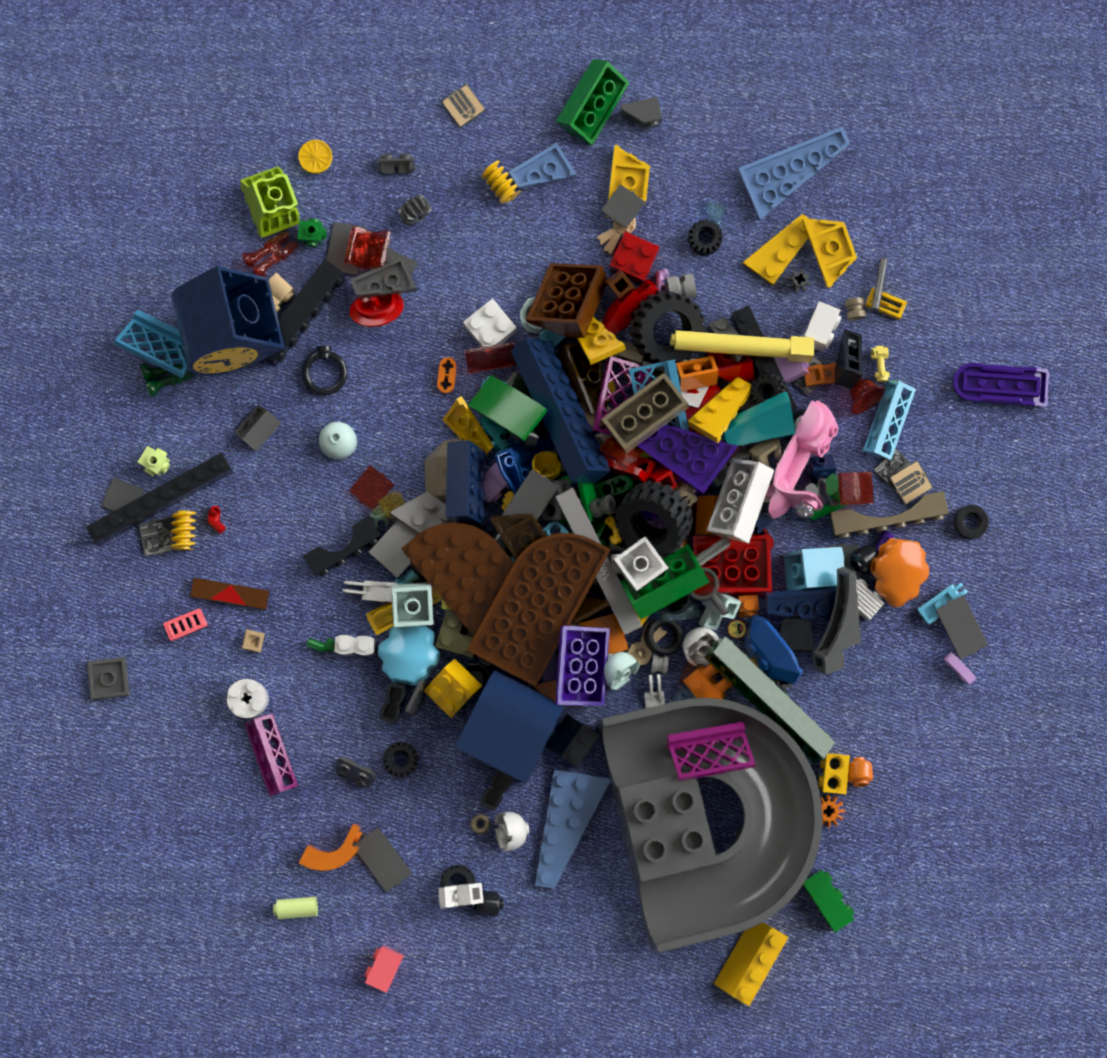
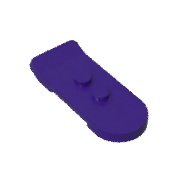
(1002, 384)

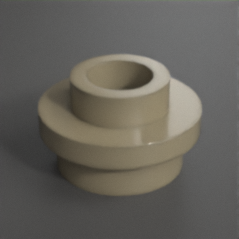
(475, 828)

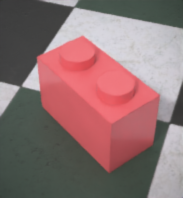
(384, 968)

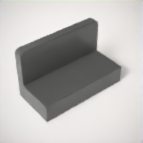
(257, 427)

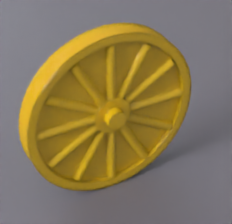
(315, 156)

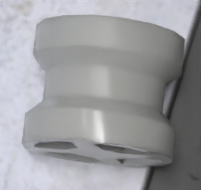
(659, 664)

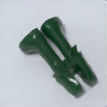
(155, 385)

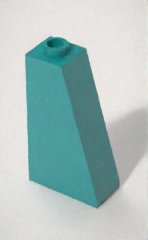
(762, 422)

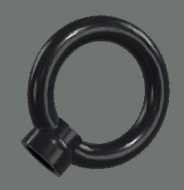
(324, 352)

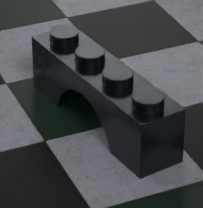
(364, 535)

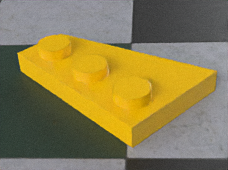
(465, 425)

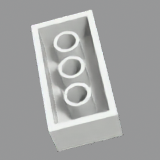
(740, 500)

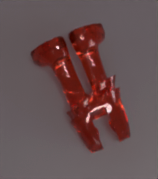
(272, 246)

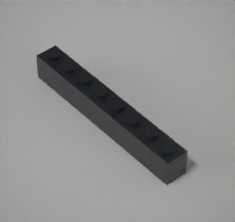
(159, 499)

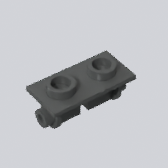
(403, 162)

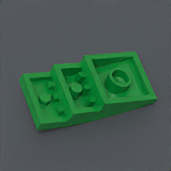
(507, 407)

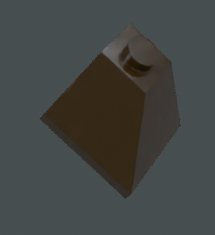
(589, 608)

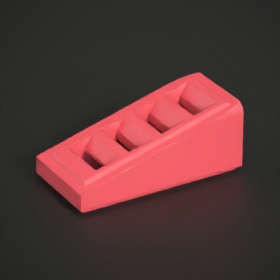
(168, 625)

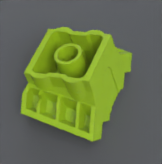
(270, 201)

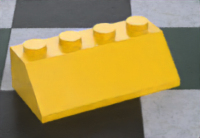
(750, 962)

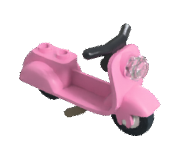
(813, 436)

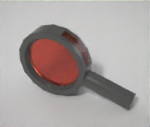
(709, 591)

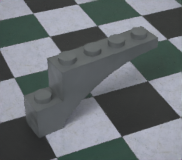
(843, 626)

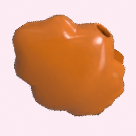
(899, 571)

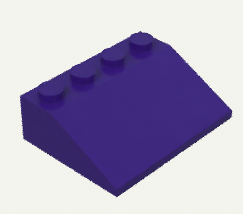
(581, 665)

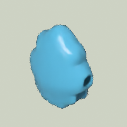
(408, 654)

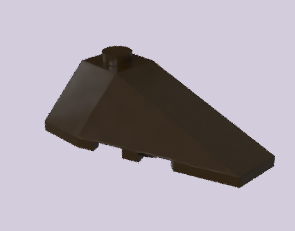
(584, 378)

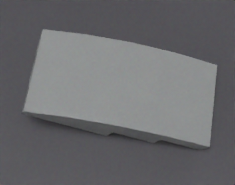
(389, 547)

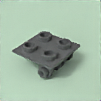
(348, 770)

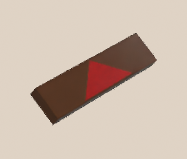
(230, 593)

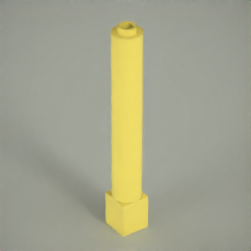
(794, 349)

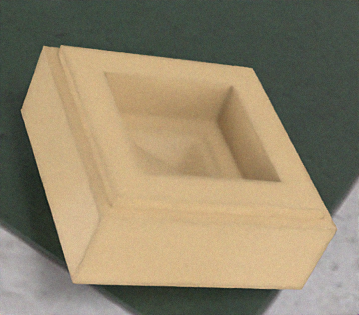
(253, 640)

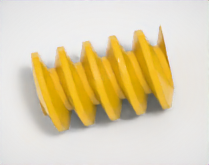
(499, 183)
(182, 530)

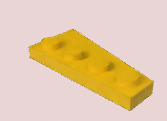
(777, 253)
(599, 343)

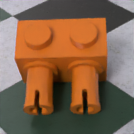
(704, 686)

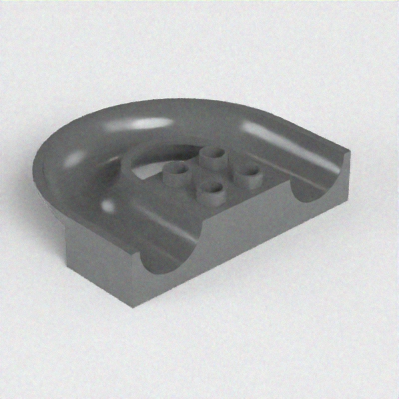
(679, 880)

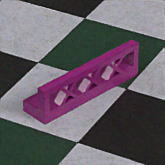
(267, 755)

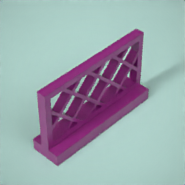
(641, 376)
(706, 739)

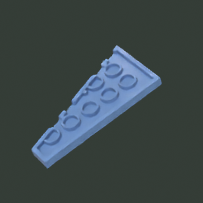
(782, 173)
(569, 811)

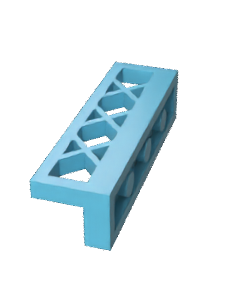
(886, 416)

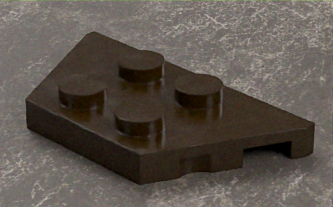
(518, 531)

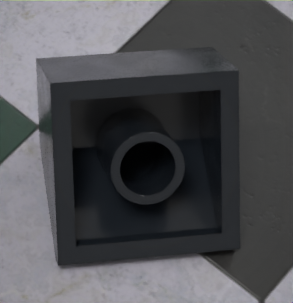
(572, 740)

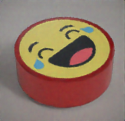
(736, 629)

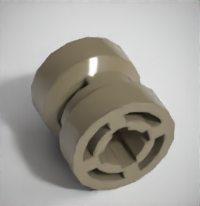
(855, 309)

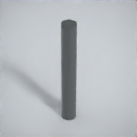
(879, 284)

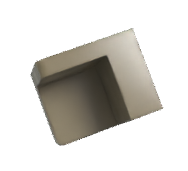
(762, 451)

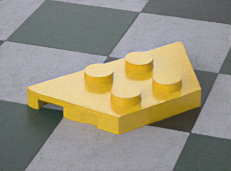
(629, 173)
(831, 247)

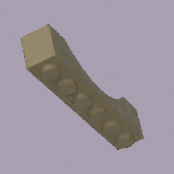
(848, 521)

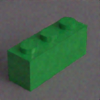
(828, 900)

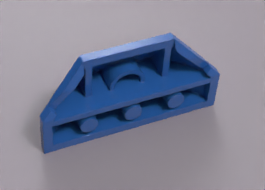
(771, 651)

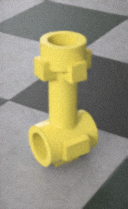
(880, 353)

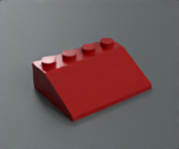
(741, 567)

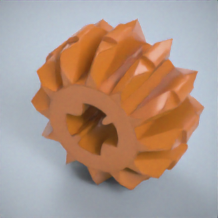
(832, 816)

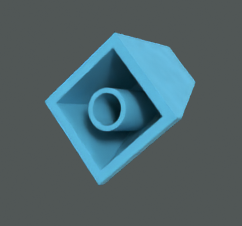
(812, 567)

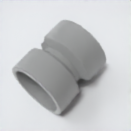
(683, 285)

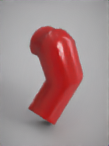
(214, 519)

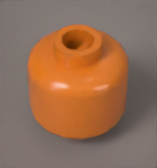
(860, 772)

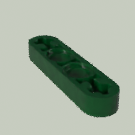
(600, 487)

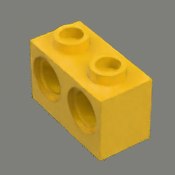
(839, 774)

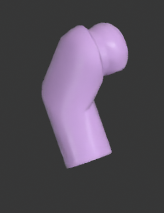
(660, 276)

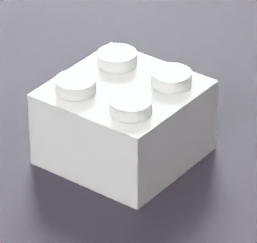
(490, 325)
(821, 325)

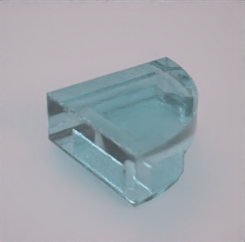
(715, 211)

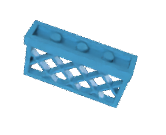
(164, 336)
(671, 372)

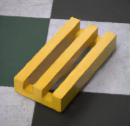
(885, 311)

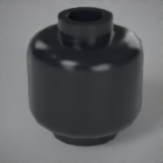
(862, 558)
(491, 904)

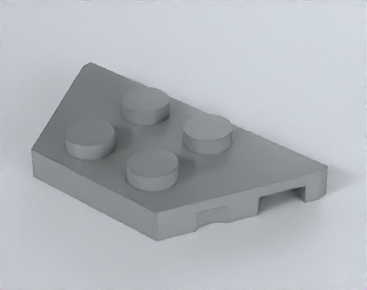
(422, 512)

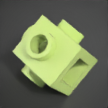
(150, 456)

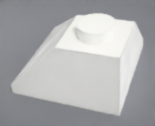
(640, 564)

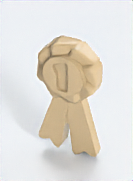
(614, 235)
(641, 651)

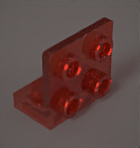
(367, 248)

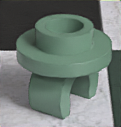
(378, 514)

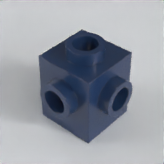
(820, 467)

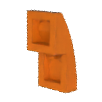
(819, 375)

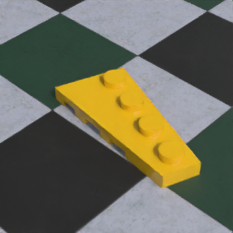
(718, 413)

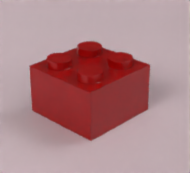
(634, 257)

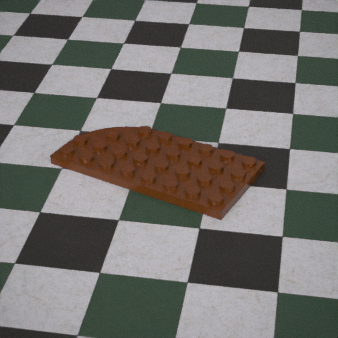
(462, 567)
(536, 601)

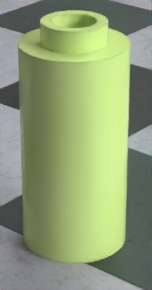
(296, 908)

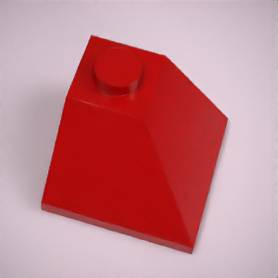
(731, 370)

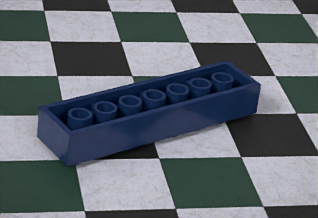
(564, 416)

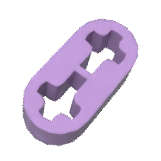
(959, 668)

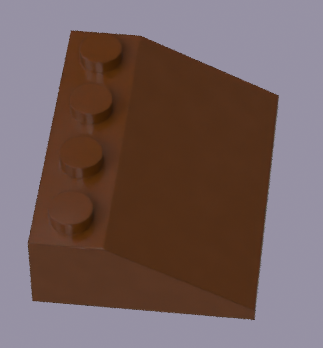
(568, 298)

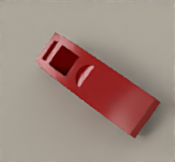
(619, 312)

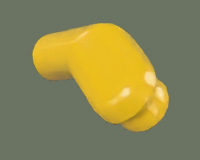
(615, 538)

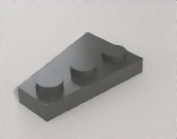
(387, 280)

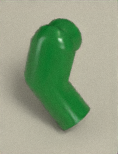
(321, 647)

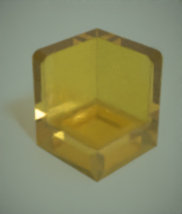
(391, 502)

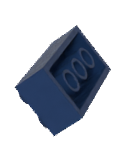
(465, 483)

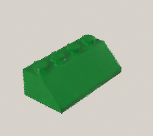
(593, 101)
(680, 579)

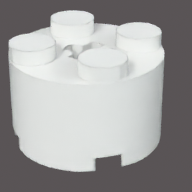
(256, 705)

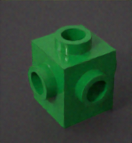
(311, 232)

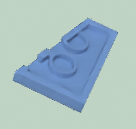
(543, 168)

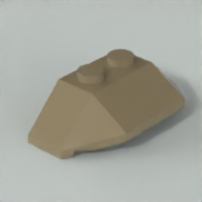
(437, 471)

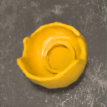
(547, 464)

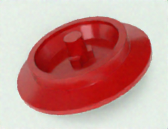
(376, 310)

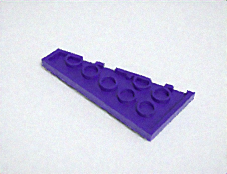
(688, 455)

